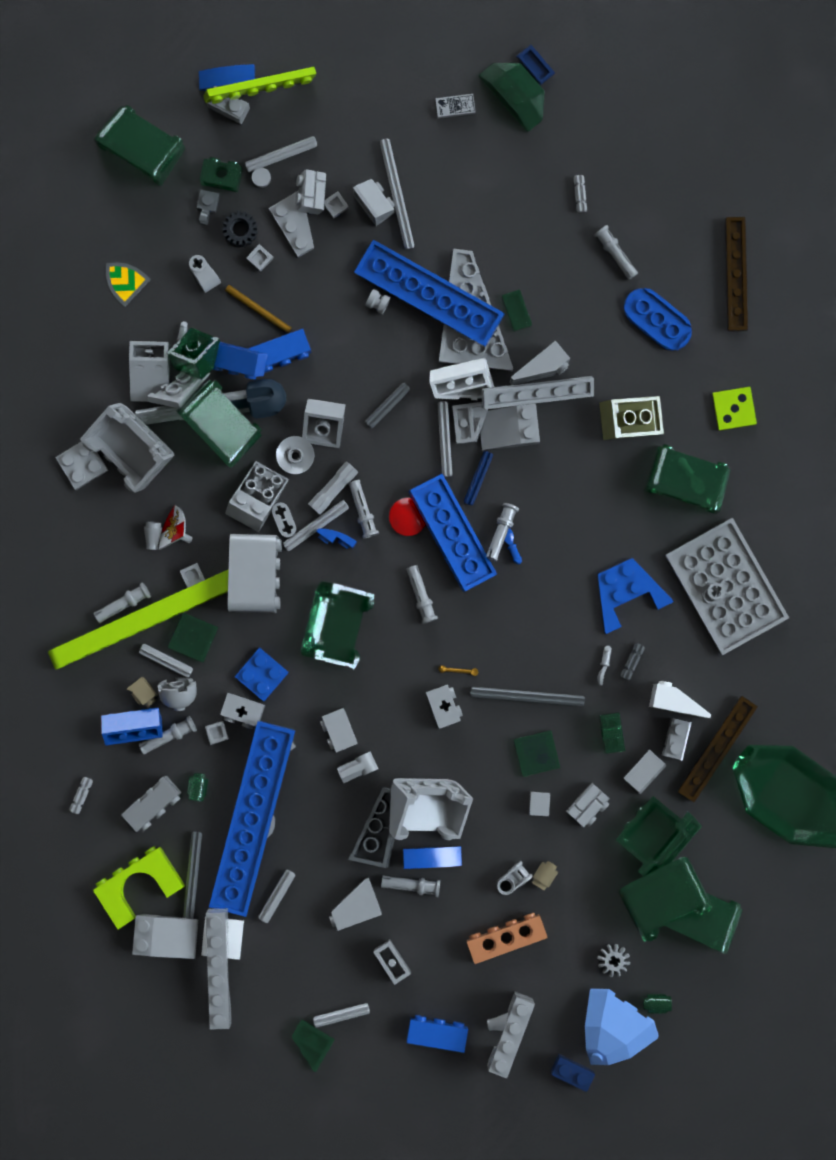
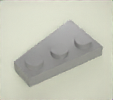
(177, 392)

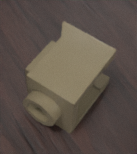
(143, 692)

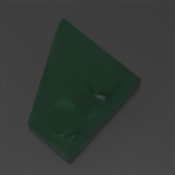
(312, 1043)

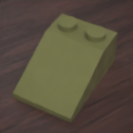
(631, 418)

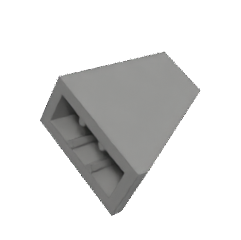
(356, 907)

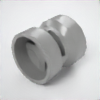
(378, 301)

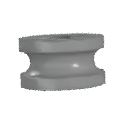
(721, 592)

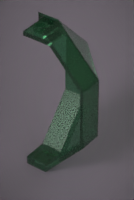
(788, 794)

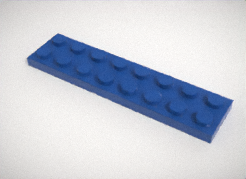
(429, 293)

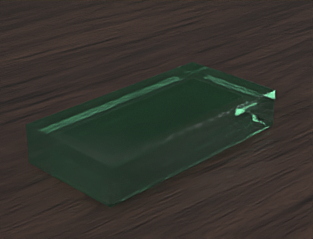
(516, 310)

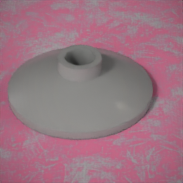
(295, 445)

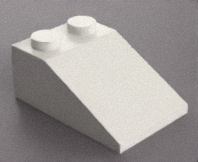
(672, 699)

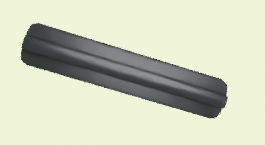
(387, 405)

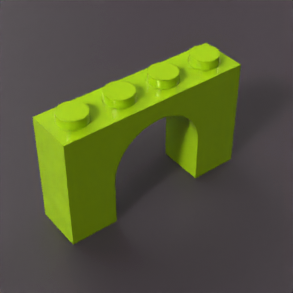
(111, 892)

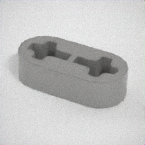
(279, 521)

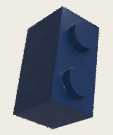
(572, 1072)

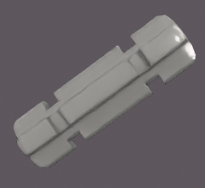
(580, 193)
(81, 795)

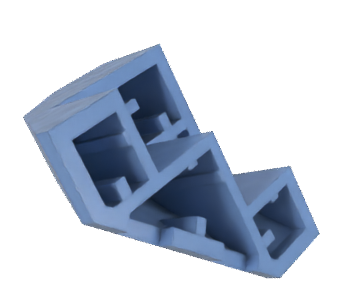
(615, 1029)

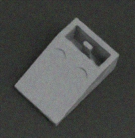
(148, 368)
(256, 496)

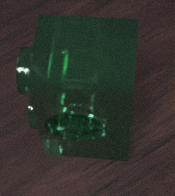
(230, 181)
(611, 733)

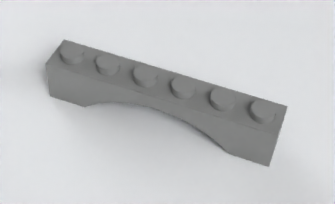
(218, 968)

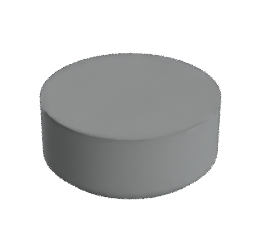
(261, 177)

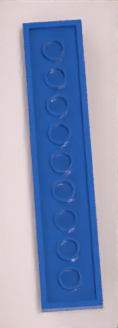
(252, 818)

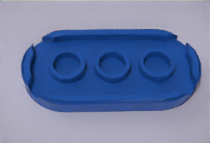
(657, 319)

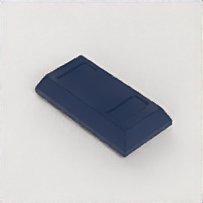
(535, 64)

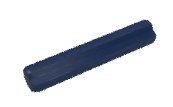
(478, 478)

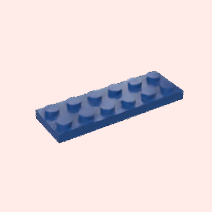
(452, 532)

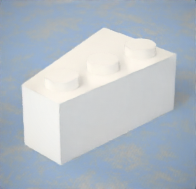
(461, 380)

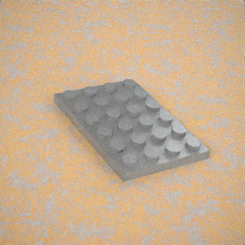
(749, 599)

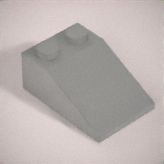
(544, 365)
(510, 427)
(165, 936)

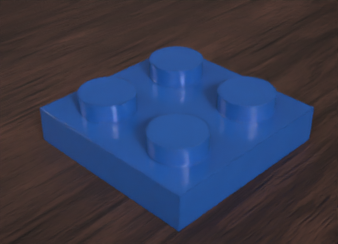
(261, 674)

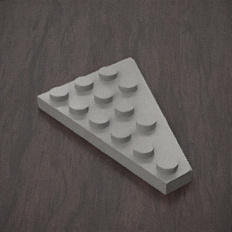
(457, 347)

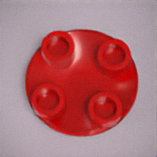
(406, 518)

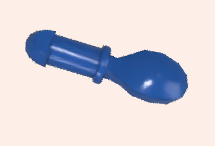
(512, 547)

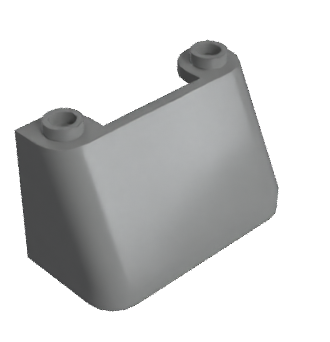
(428, 806)

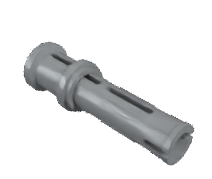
(611, 244)
(365, 517)
(504, 523)
(130, 599)
(424, 603)
(175, 732)
(420, 886)

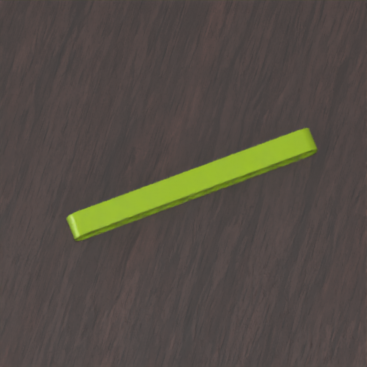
(139, 620)

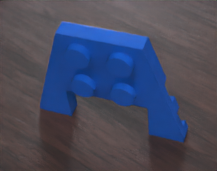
(624, 584)

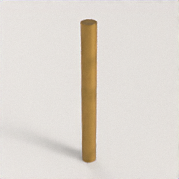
(258, 309)

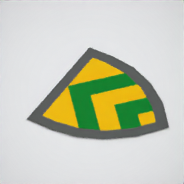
(125, 281)

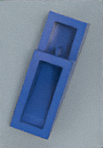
(225, 75)
(432, 857)

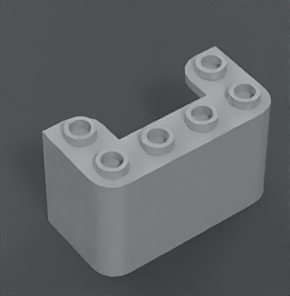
(128, 445)
(253, 573)

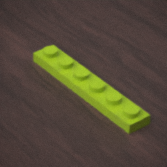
(254, 86)

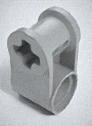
(205, 275)
(514, 878)

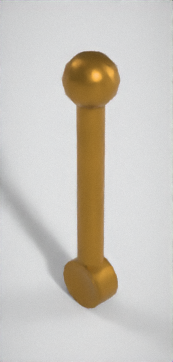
(442, 669)

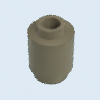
(545, 875)

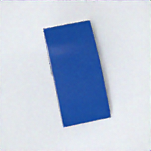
(330, 536)

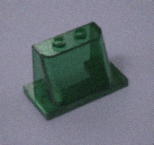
(657, 835)

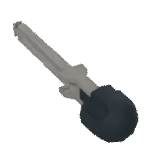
(260, 398)

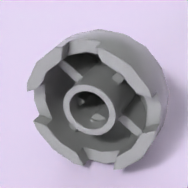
(177, 693)

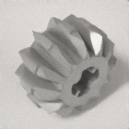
(609, 966)

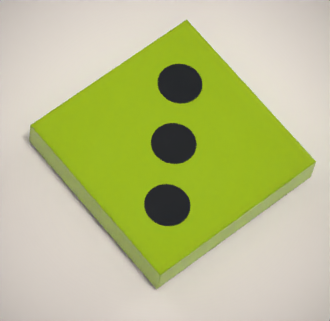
(734, 408)

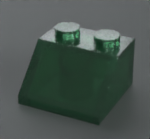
(194, 353)

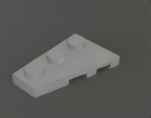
(293, 225)

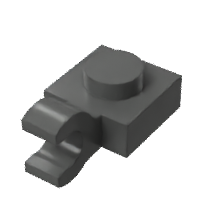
(207, 204)

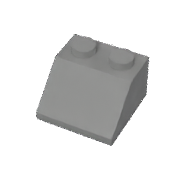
(373, 201)
(323, 423)

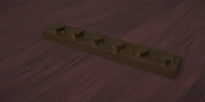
(736, 274)
(717, 749)

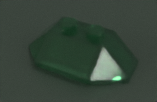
(516, 91)

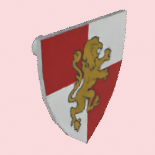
(174, 528)

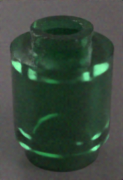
(197, 787)
(657, 1004)

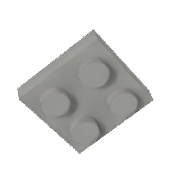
(81, 465)

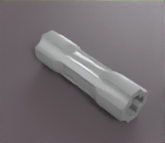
(333, 487)

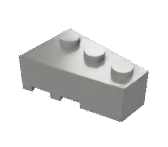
(152, 804)

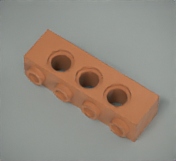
(517, 941)

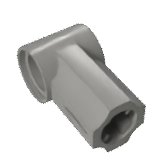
(360, 766)

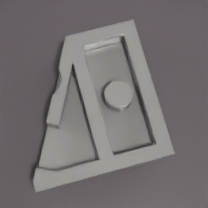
(468, 421)

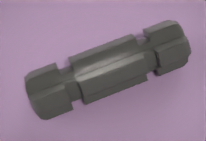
(632, 661)

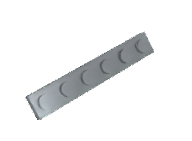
(537, 392)

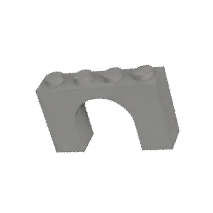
(517, 1020)

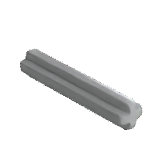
(165, 660)
(276, 896)
(341, 1015)

